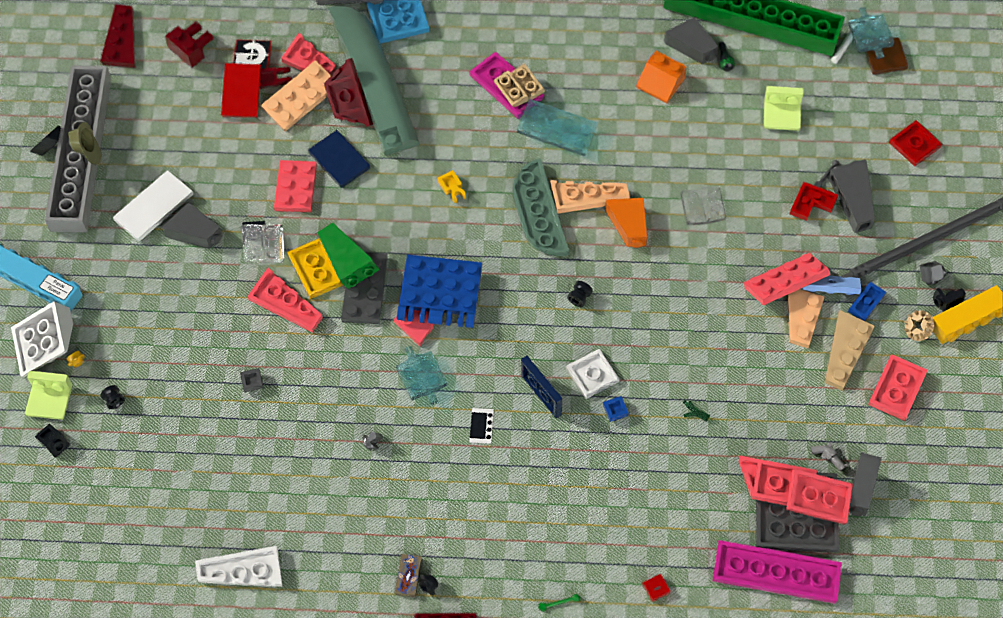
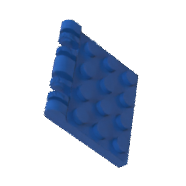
(440, 288)

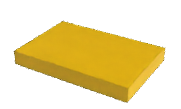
(314, 268)

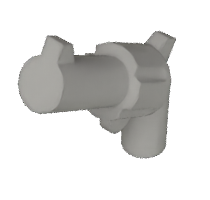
(829, 454)

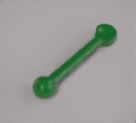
(542, 606)

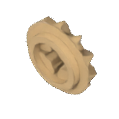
(927, 325)

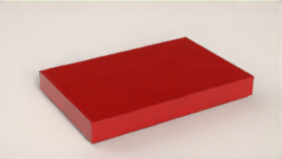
(241, 90)

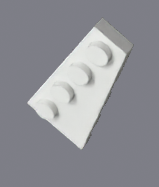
(251, 567)

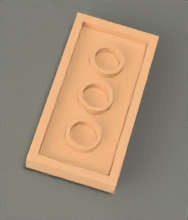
(298, 96)

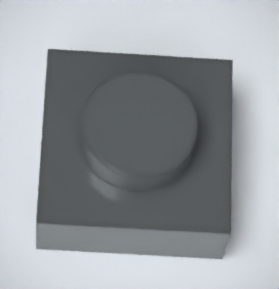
(251, 380)

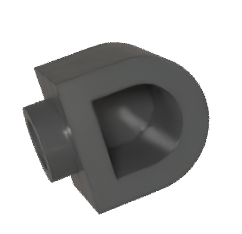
(932, 272)

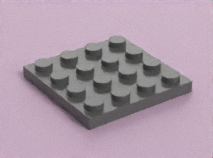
(794, 531)

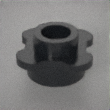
(428, 583)

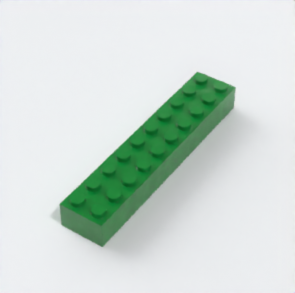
(770, 19)

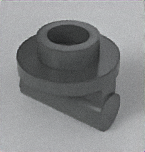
(370, 442)

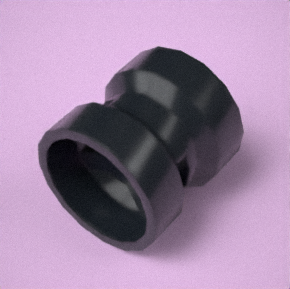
(580, 293)

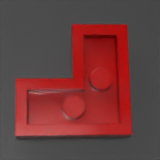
(812, 196)

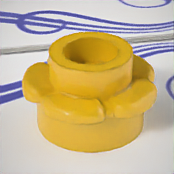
(75, 359)

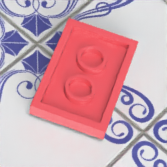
(295, 186)
(897, 387)
(819, 496)

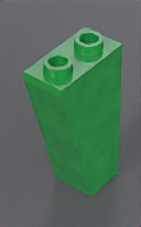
(347, 258)

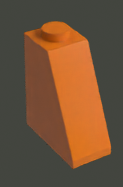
(629, 220)

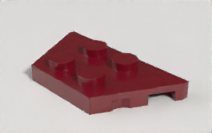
(347, 95)

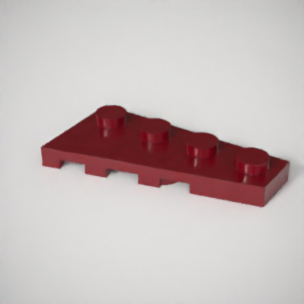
(120, 39)

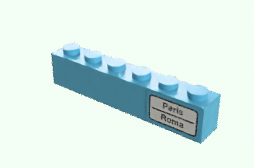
(38, 279)

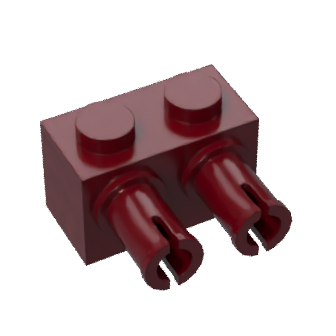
(185, 47)

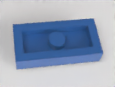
(867, 301)

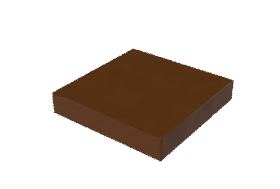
(893, 59)

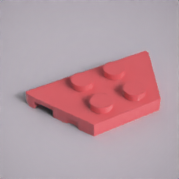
(768, 479)

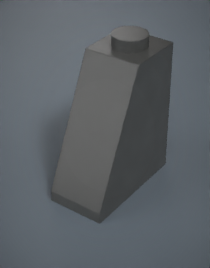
(692, 41)
(192, 227)
(863, 483)

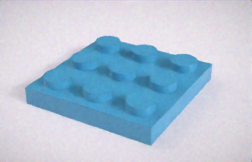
(397, 19)

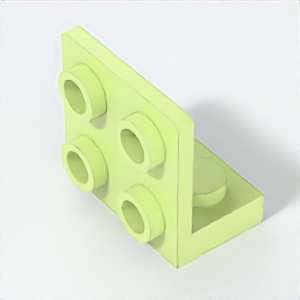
(782, 108)
(48, 395)

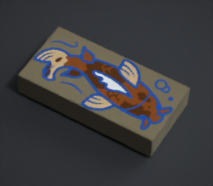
(408, 575)

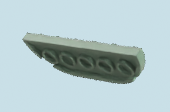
(538, 211)

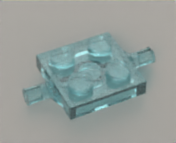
(871, 33)
(421, 375)

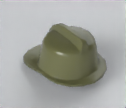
(84, 143)

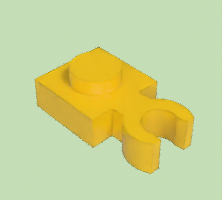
(451, 184)

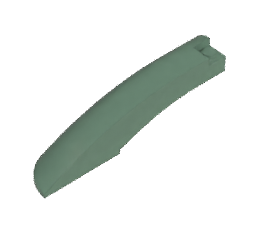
(376, 78)

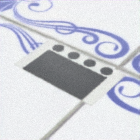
(481, 425)

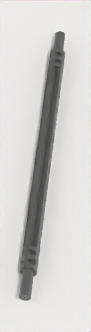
(925, 239)

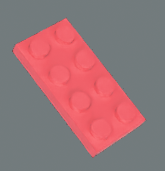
(786, 278)

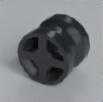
(112, 397)

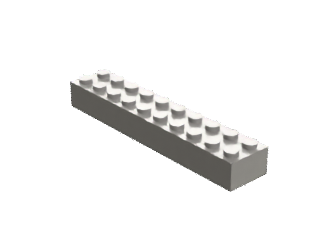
(73, 174)

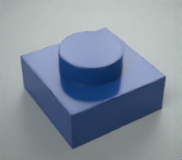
(615, 409)

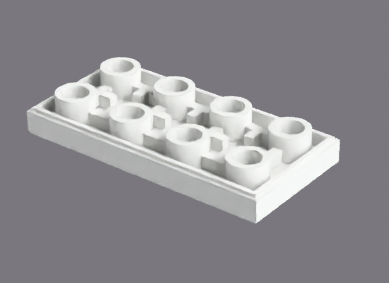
(153, 205)

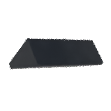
(47, 142)

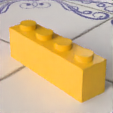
(968, 315)

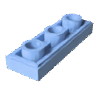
(836, 284)

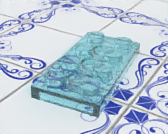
(557, 127)

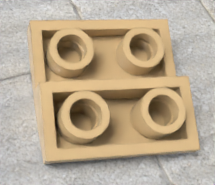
(519, 85)

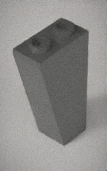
(854, 193)

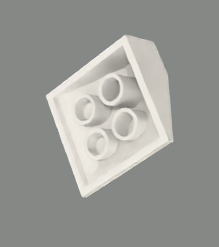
(42, 337)

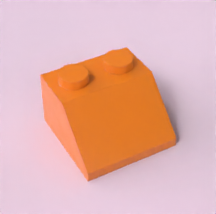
(661, 76)

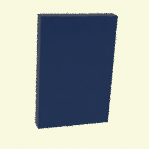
(339, 159)
(541, 387)

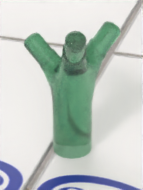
(694, 411)

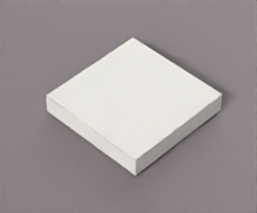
(592, 373)

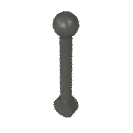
(819, 183)

